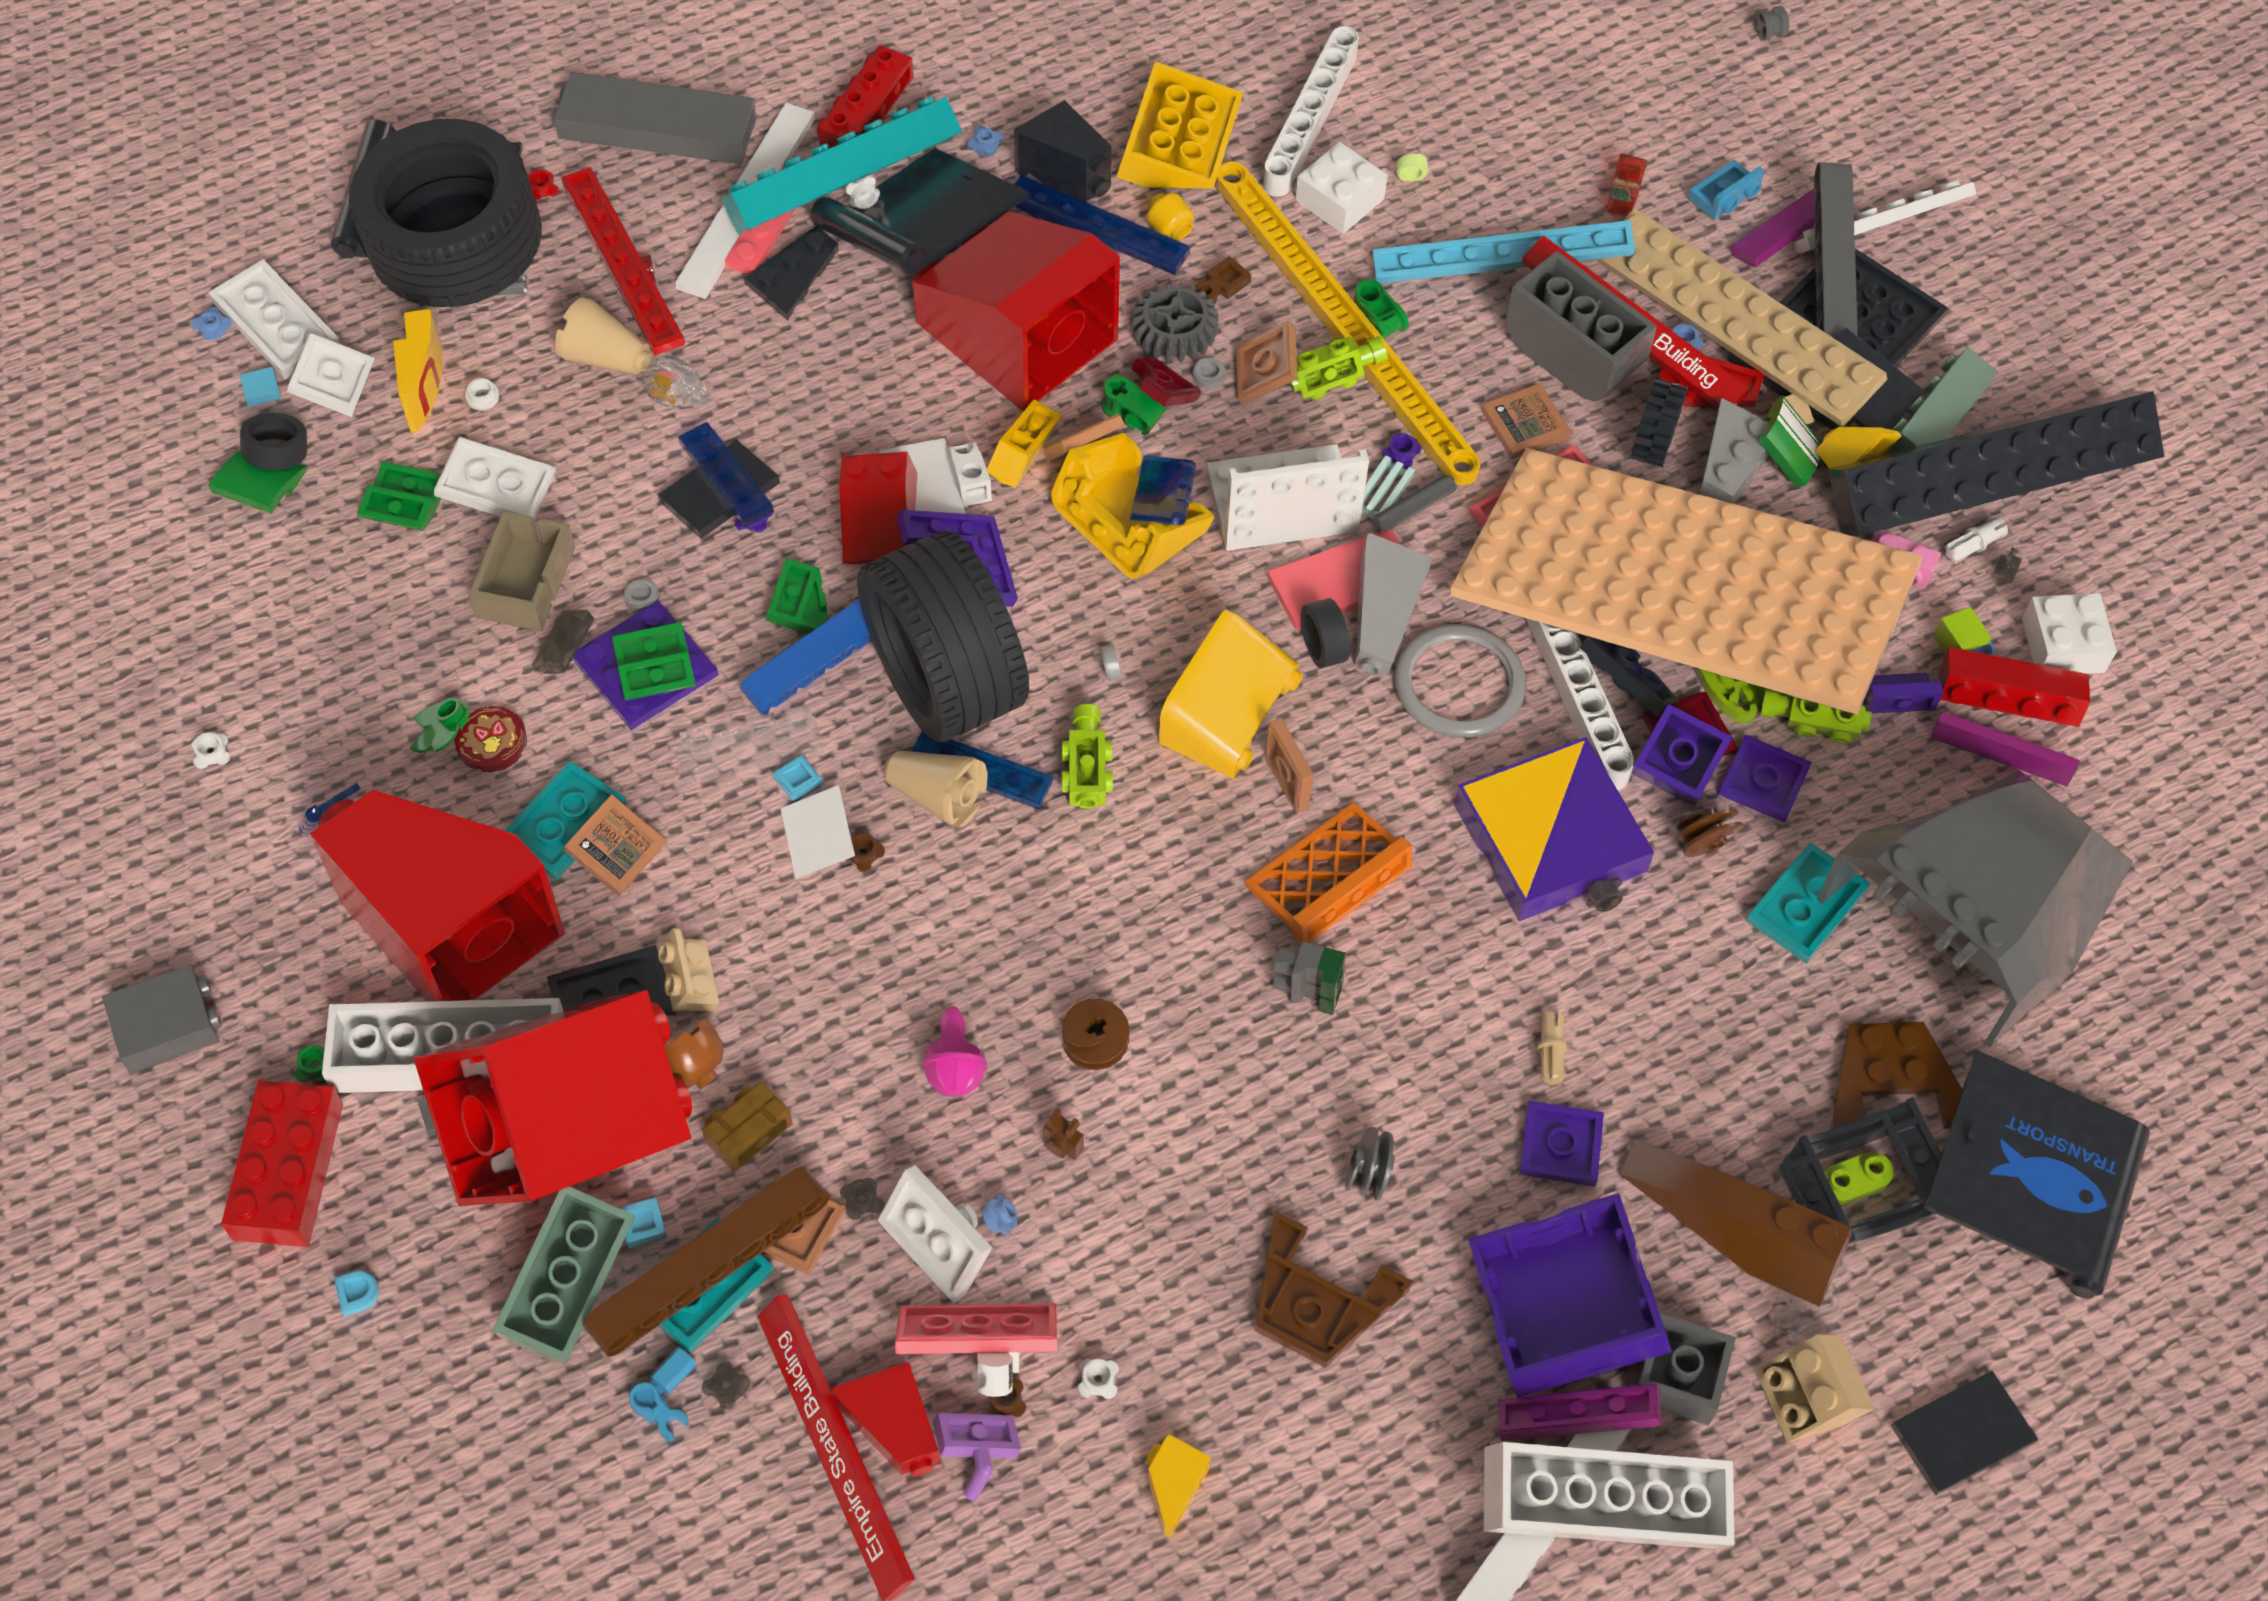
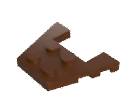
(1889, 1062)
(1312, 1312)

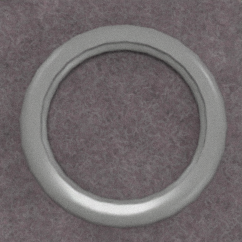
(1449, 727)

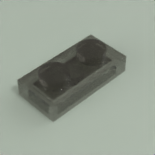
(563, 641)

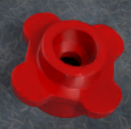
(542, 177)

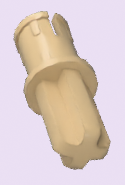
(1552, 1048)

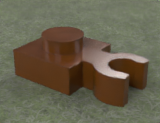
(1225, 279)
(1062, 1136)

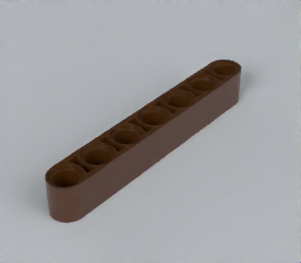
(705, 1261)

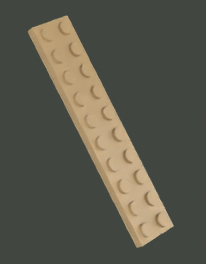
(1746, 321)

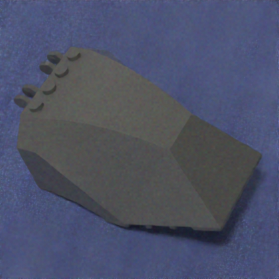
(2000, 881)

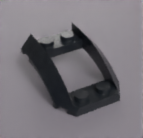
(1912, 1144)

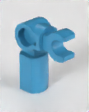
(647, 1398)

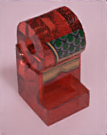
(1626, 184)

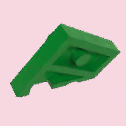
(798, 598)

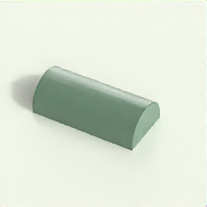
(563, 1275)

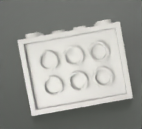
(1288, 495)

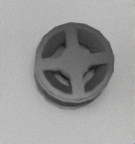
(1771, 23)

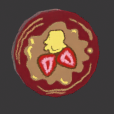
(491, 739)

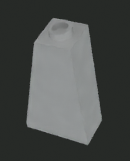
(1386, 598)

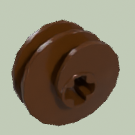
(1704, 832)
(1095, 1051)

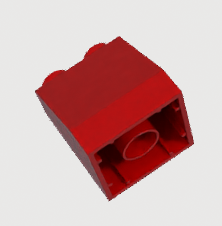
(1023, 304)
(438, 892)
(555, 1100)

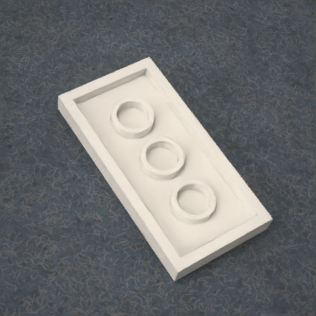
(270, 315)

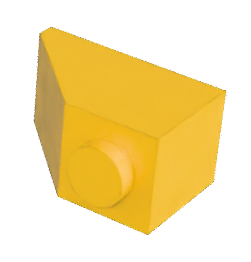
(1855, 444)
(1174, 1479)

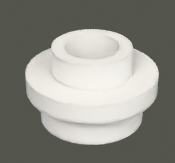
(479, 387)

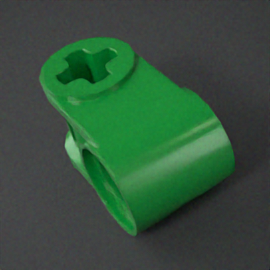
(1380, 308)
(1133, 405)

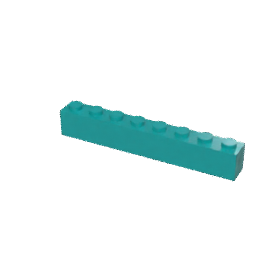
(840, 165)

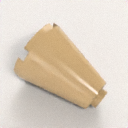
(600, 340)
(939, 783)

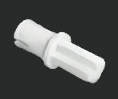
(1975, 539)

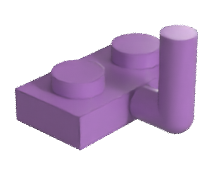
(977, 1437)

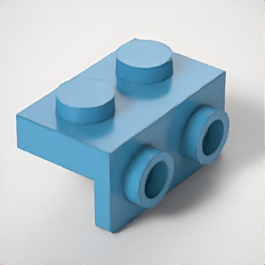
(1726, 189)

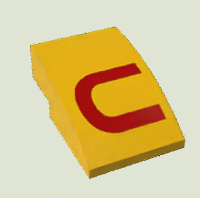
(418, 367)

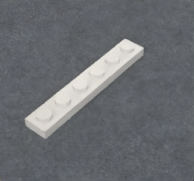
(1898, 210)

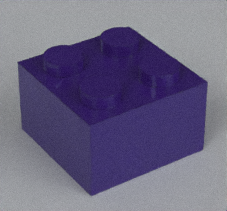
(1681, 755)

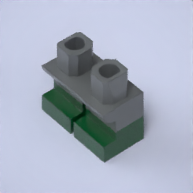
(1311, 973)

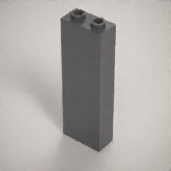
(655, 118)

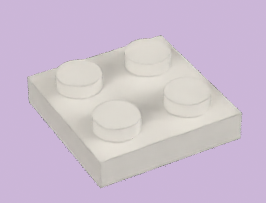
(330, 375)

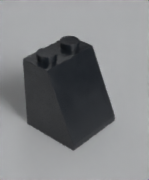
(1064, 153)

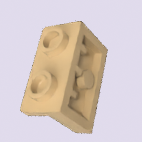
(688, 973)

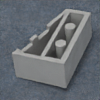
(1733, 453)

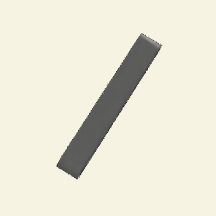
(1835, 248)

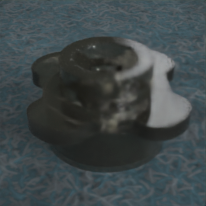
(2007, 567)
(1605, 894)
(857, 1188)
(726, 1397)

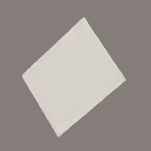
(817, 832)

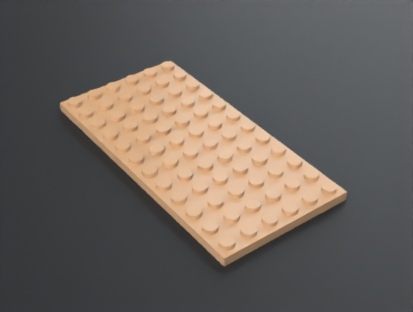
(1690, 579)

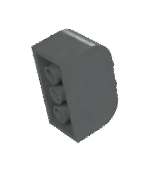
(1577, 328)

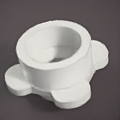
(863, 192)
(206, 742)
(1102, 1368)

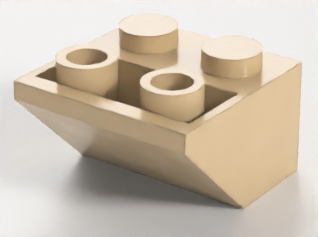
(1814, 1387)

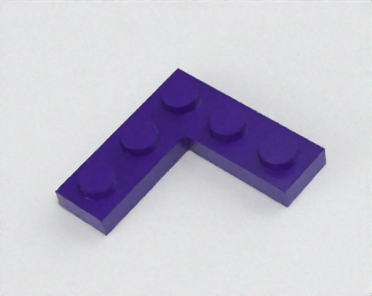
(977, 530)

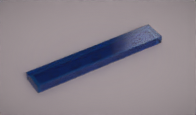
(1107, 227)

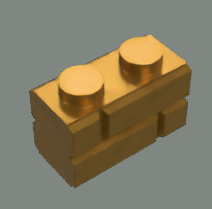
(746, 1125)

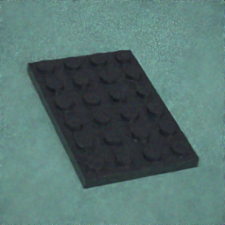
(1890, 315)

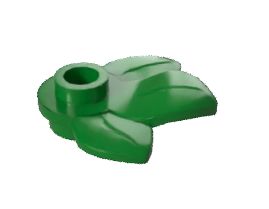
(440, 724)

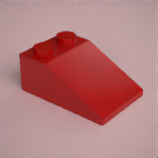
(871, 497)

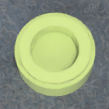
(1412, 167)

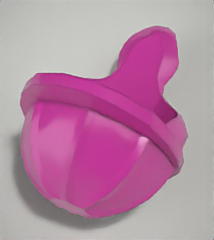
(953, 1063)

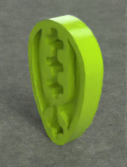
(1726, 693)

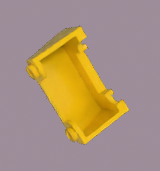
(1097, 498)
(1226, 695)

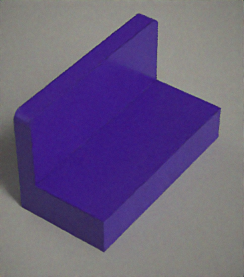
(1902, 693)

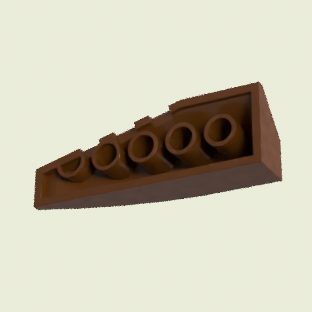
(1744, 1222)

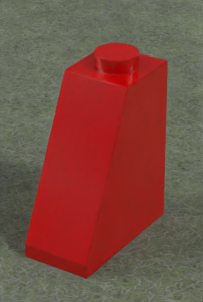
(892, 1417)

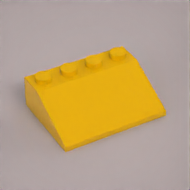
(1179, 131)

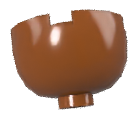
(696, 1055)

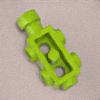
(1335, 366)
(1822, 719)
(1086, 756)

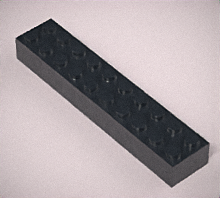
(1996, 463)

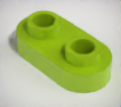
(1858, 1176)

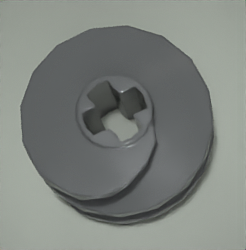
(1372, 1158)

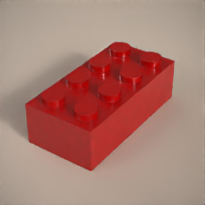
(282, 1164)

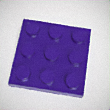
(600, 666)

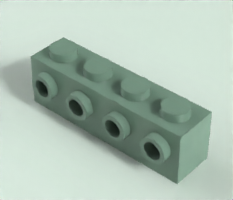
(1946, 400)

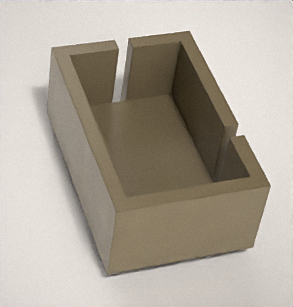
(520, 573)

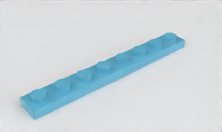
(1498, 251)

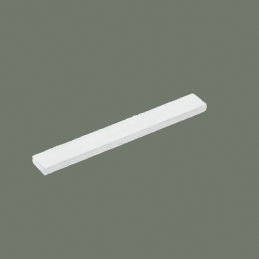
(775, 149)

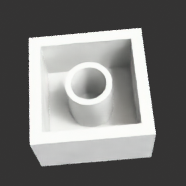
(1341, 187)
(2069, 632)

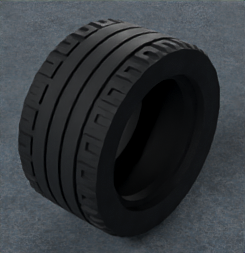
(432, 163)
(943, 635)

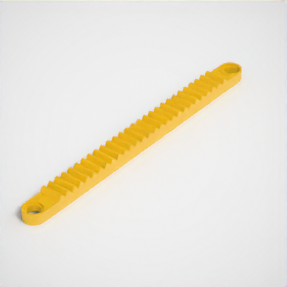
(1345, 319)

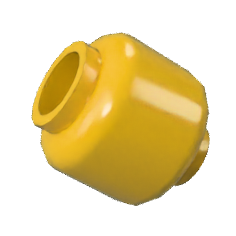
(1170, 216)

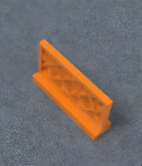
(1345, 896)

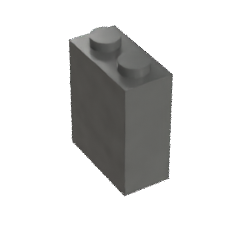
(162, 1018)

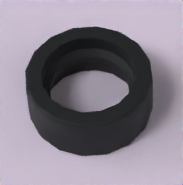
(269, 455)
(1325, 633)

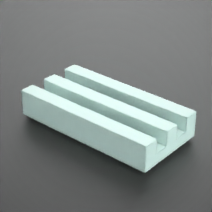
(1395, 469)

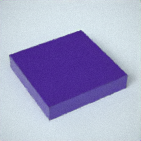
(1765, 778)
(1561, 1143)

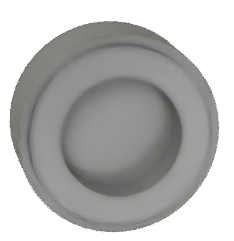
(1209, 373)
(640, 594)
(1110, 662)

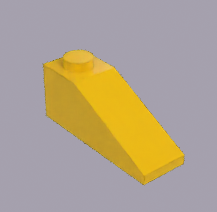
(1023, 443)

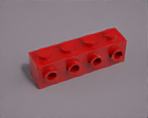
(868, 95)
(2014, 687)

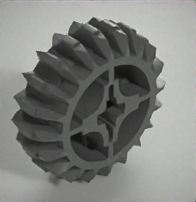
(1174, 322)

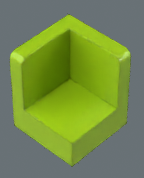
(1961, 631)

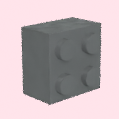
(1693, 1371)

